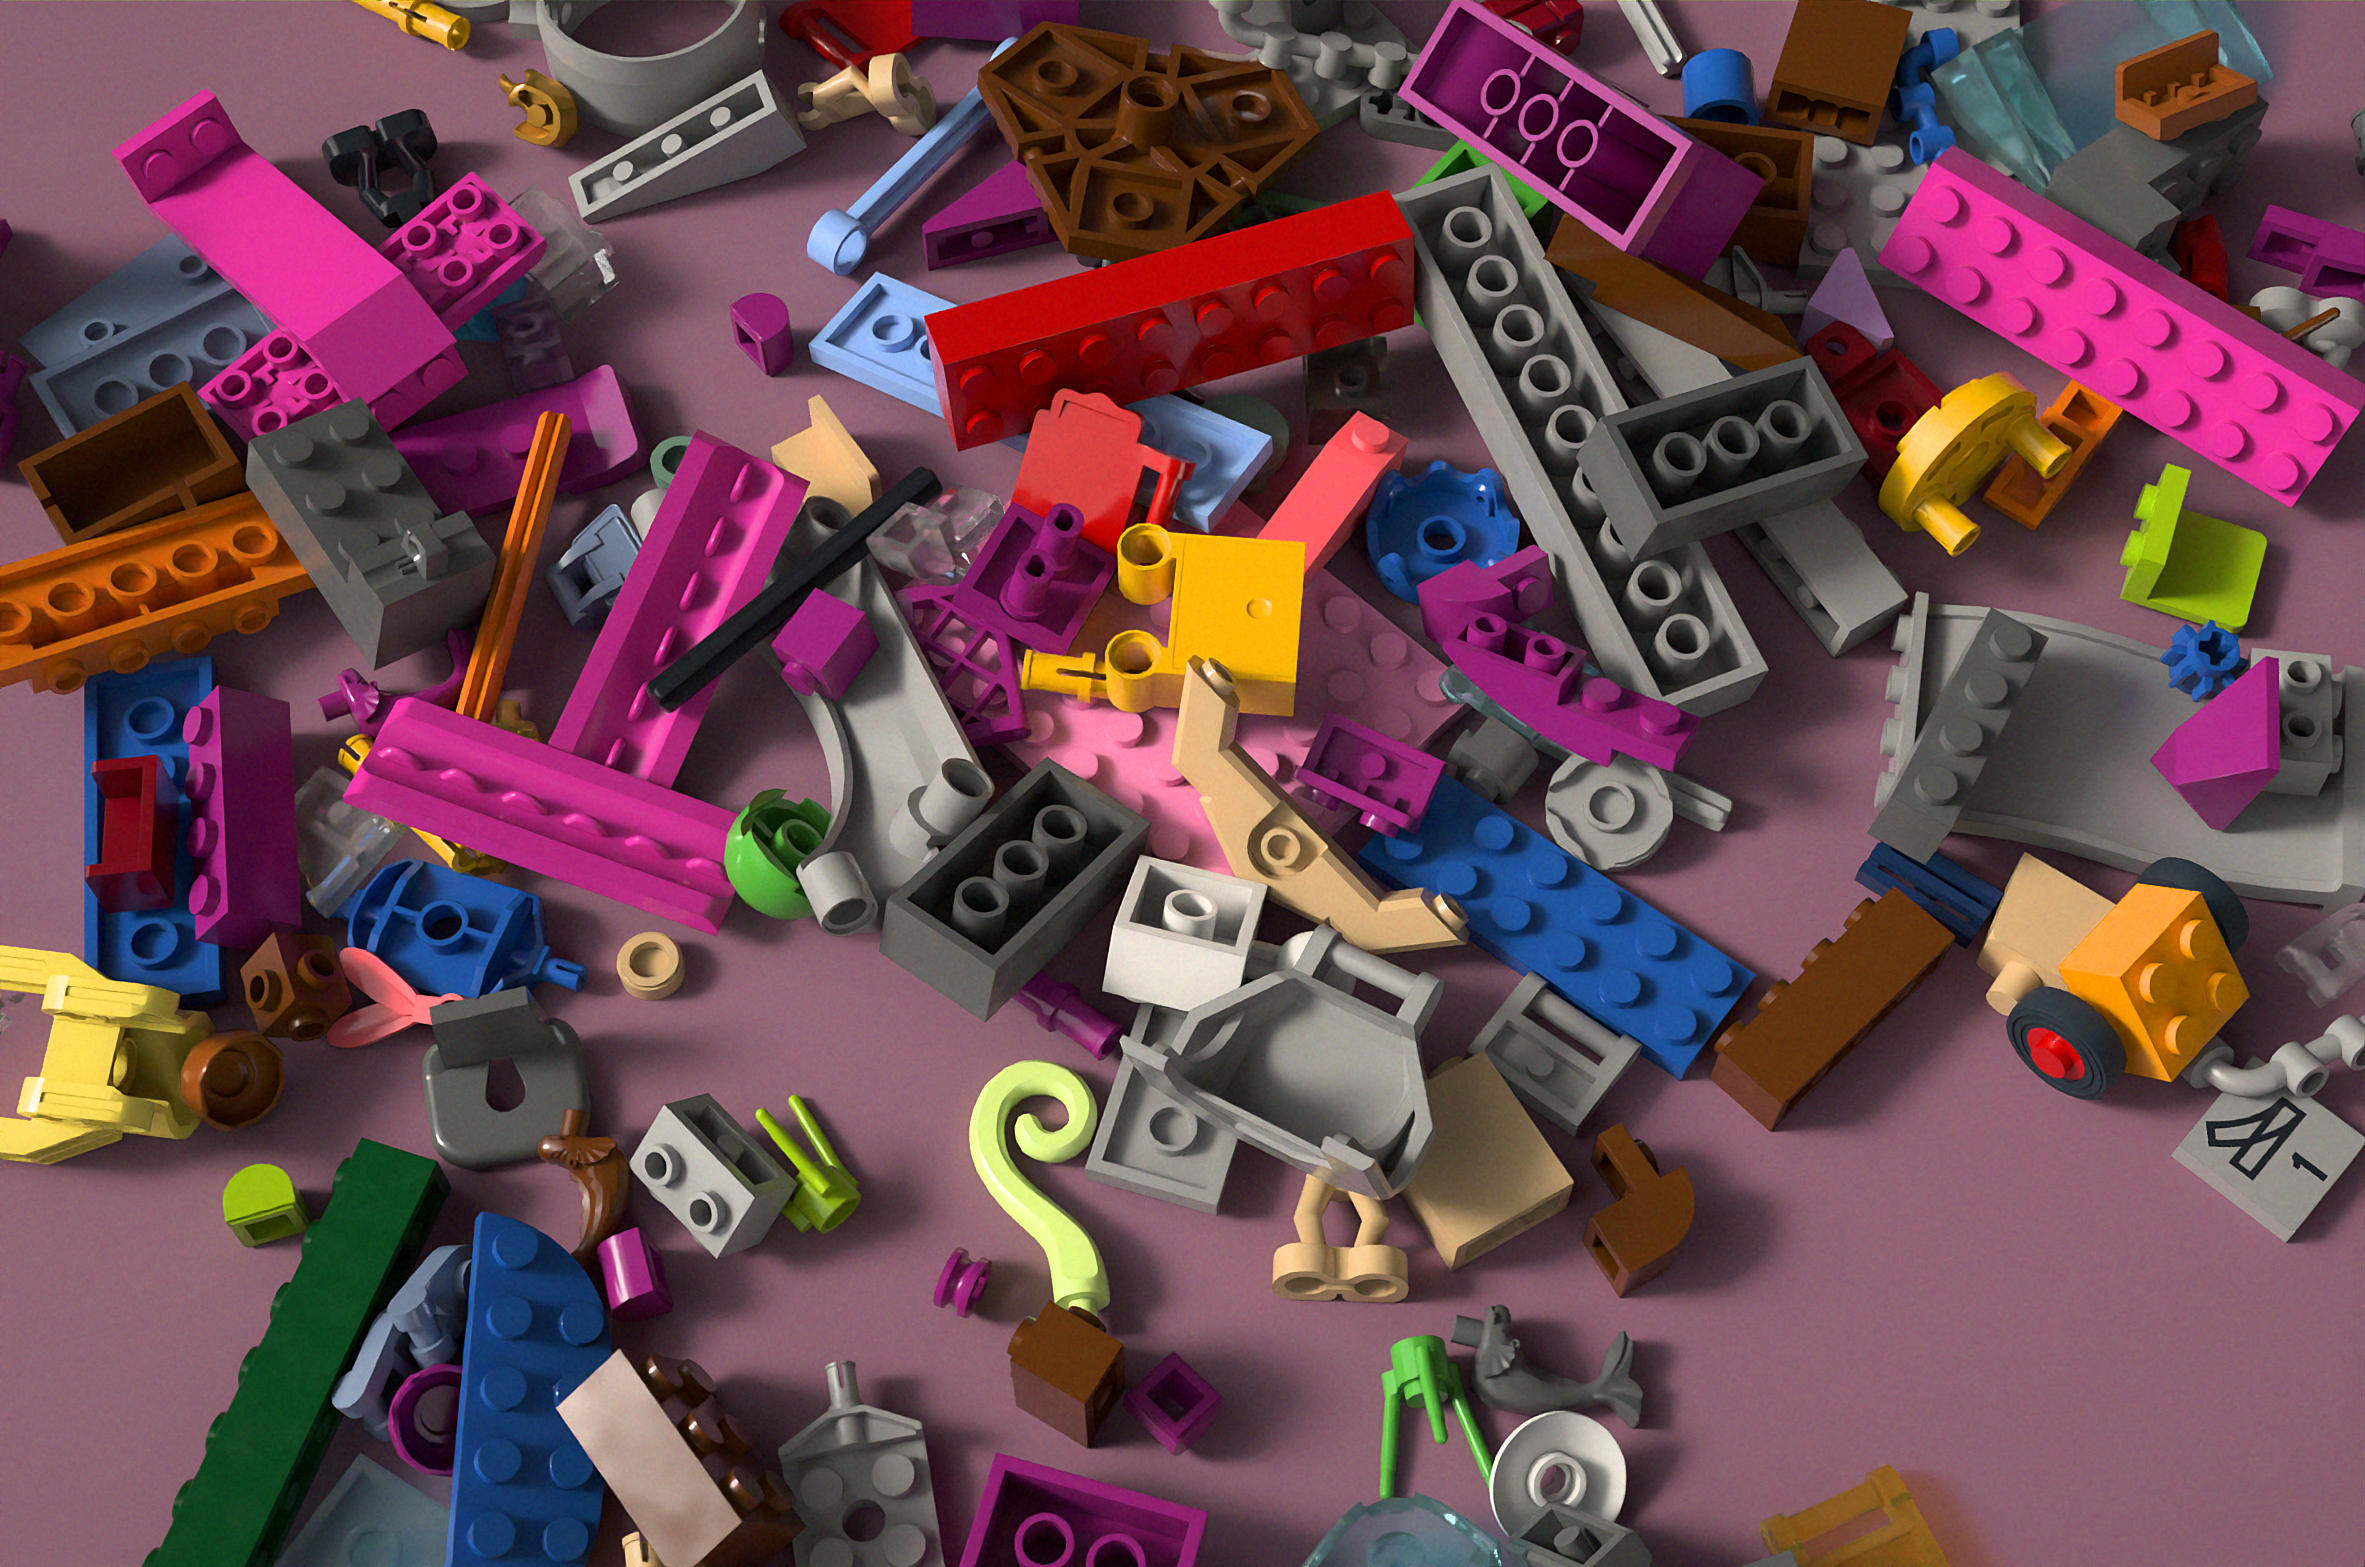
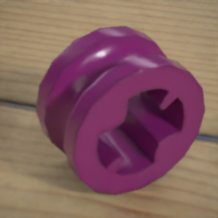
(962, 1282)

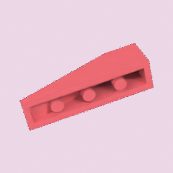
(1337, 490)

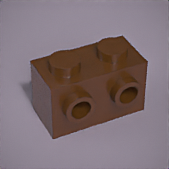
(1067, 1370)

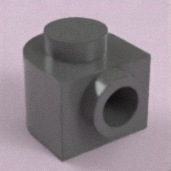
(1493, 761)

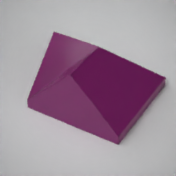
(2227, 747)

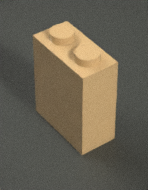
(1486, 1167)

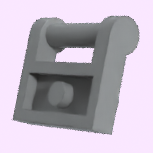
(1544, 1068)

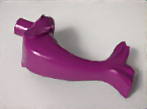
(372, 706)

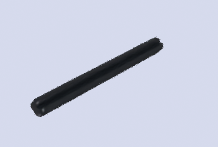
(786, 595)

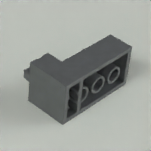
(2145, 185)
(370, 532)

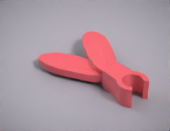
(397, 1006)

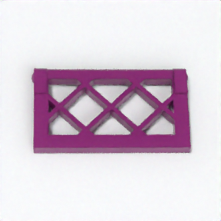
(977, 727)

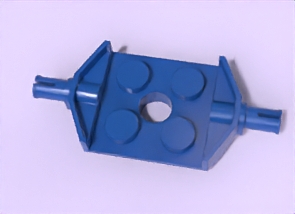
(494, 951)

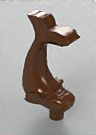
(601, 1177)

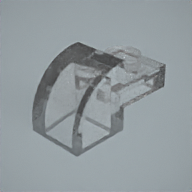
(935, 540)

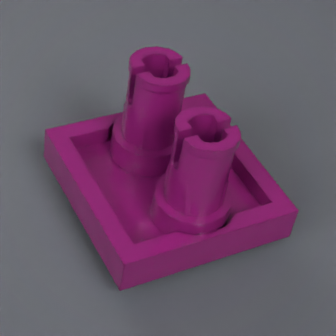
(1037, 578)

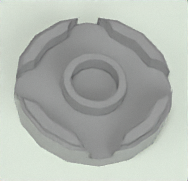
(1609, 814)

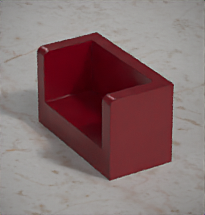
(137, 835)

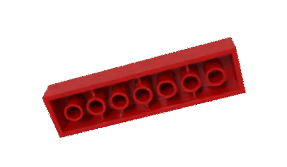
(1175, 317)

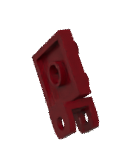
(1872, 389)

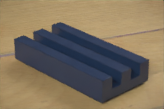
(1935, 880)

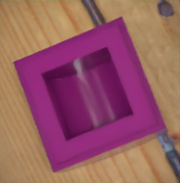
(763, 331)
(634, 1276)
(1174, 1404)

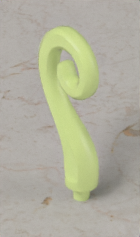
(1073, 1256)

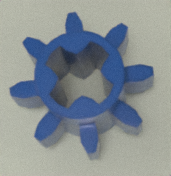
(2203, 660)

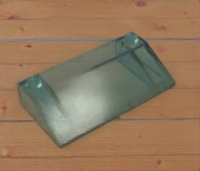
(2051, 83)

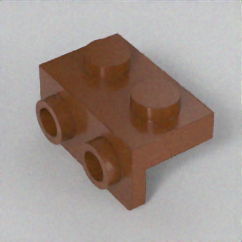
(2179, 88)

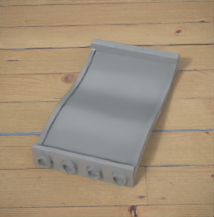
(2079, 771)

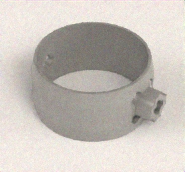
(641, 92)

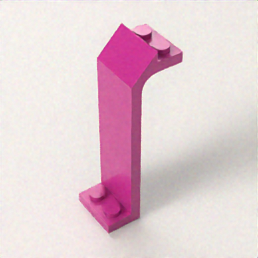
(292, 260)

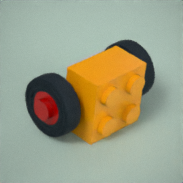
(2140, 985)

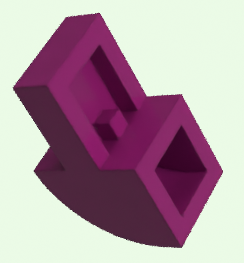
(1510, 588)

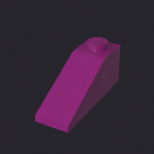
(988, 221)

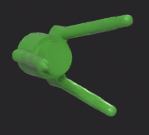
(1425, 1380)

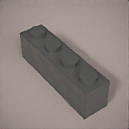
(1958, 736)

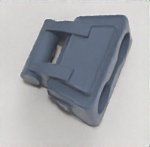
(600, 558)

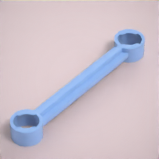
(844, 237)

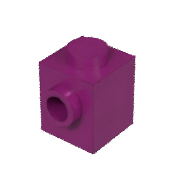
(824, 646)

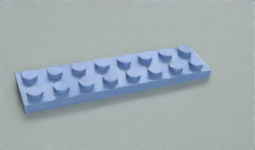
(885, 345)

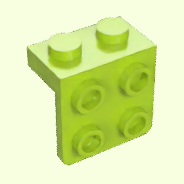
(2190, 560)

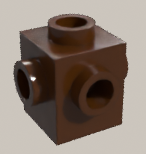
(296, 986)

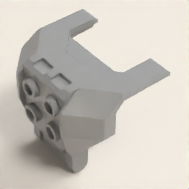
(1311, 1068)

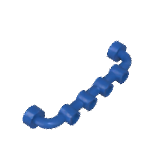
(1917, 100)

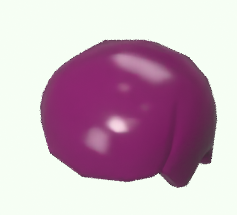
(426, 1419)

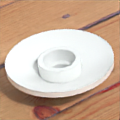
(1586, 1465)

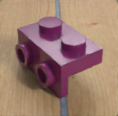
(1369, 773)

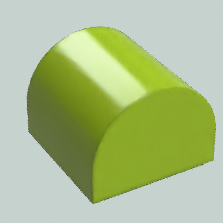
(264, 1205)

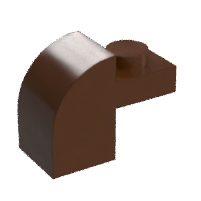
(1648, 1222)

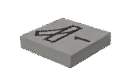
(2270, 1154)

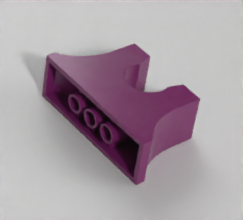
(1580, 140)

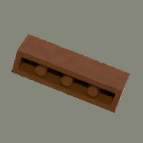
(1830, 1007)

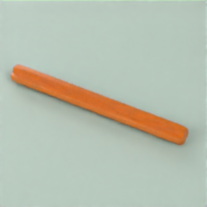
(515, 568)

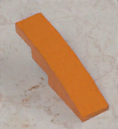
(2079, 420)

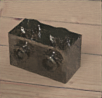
(1342, 383)

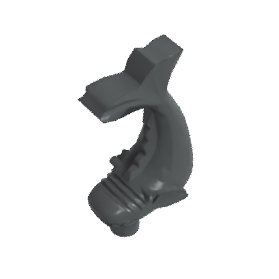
(1514, 1386)

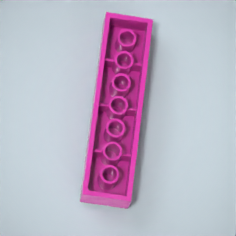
(2123, 325)

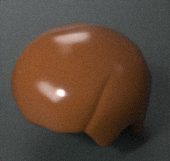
(232, 1078)

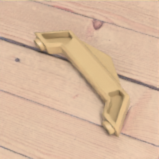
(1281, 845)

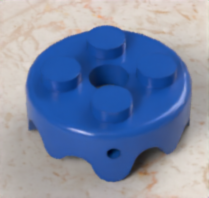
(1436, 502)

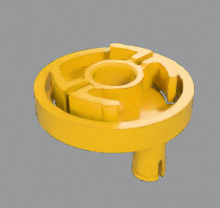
(1959, 450)

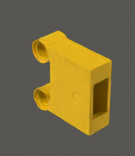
(1229, 604)

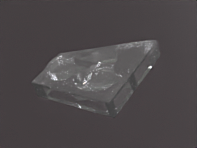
(337, 840)

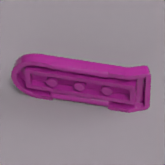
(480, 454)

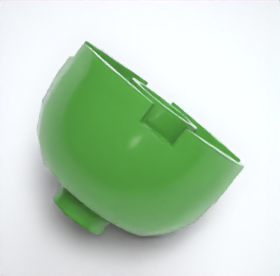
(767, 848)

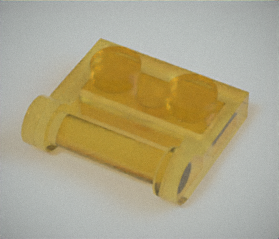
(1899, 1544)

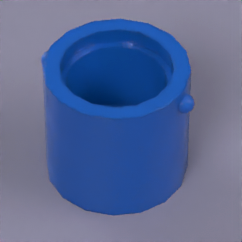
(1720, 88)

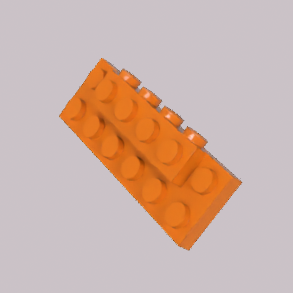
(143, 593)

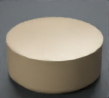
(651, 966)

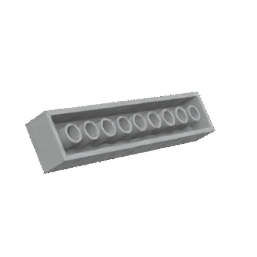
(1535, 398)

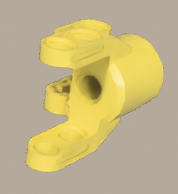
(106, 1062)

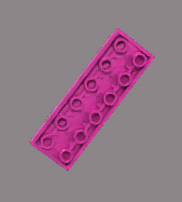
(454, 255)
(690, 576)
(549, 812)

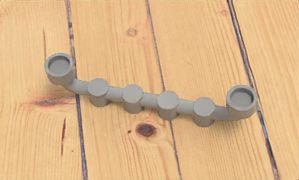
(1330, 50)
(2292, 1065)

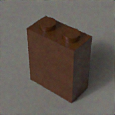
(1838, 67)

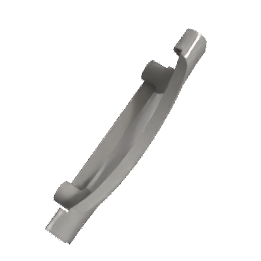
(889, 742)

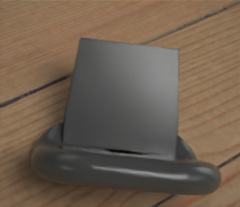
(458, 1072)

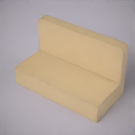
(830, 461)

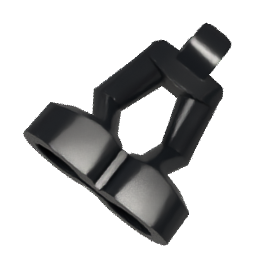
(399, 141)

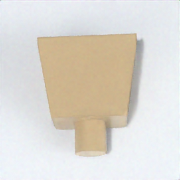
(2035, 930)

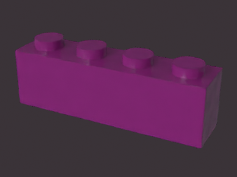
(242, 819)

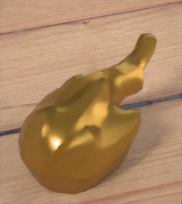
(549, 109)

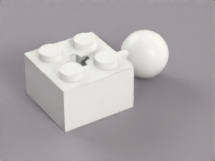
(1194, 938)

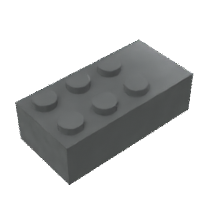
(1720, 457)
(1013, 888)

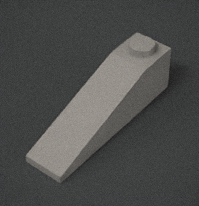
(700, 149)

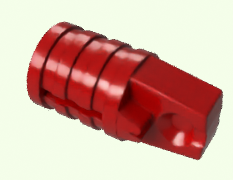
(2203, 255)

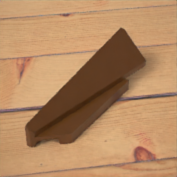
(1672, 300)

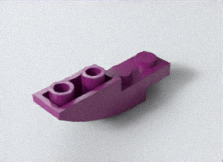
(2322, 252)
(1548, 691)

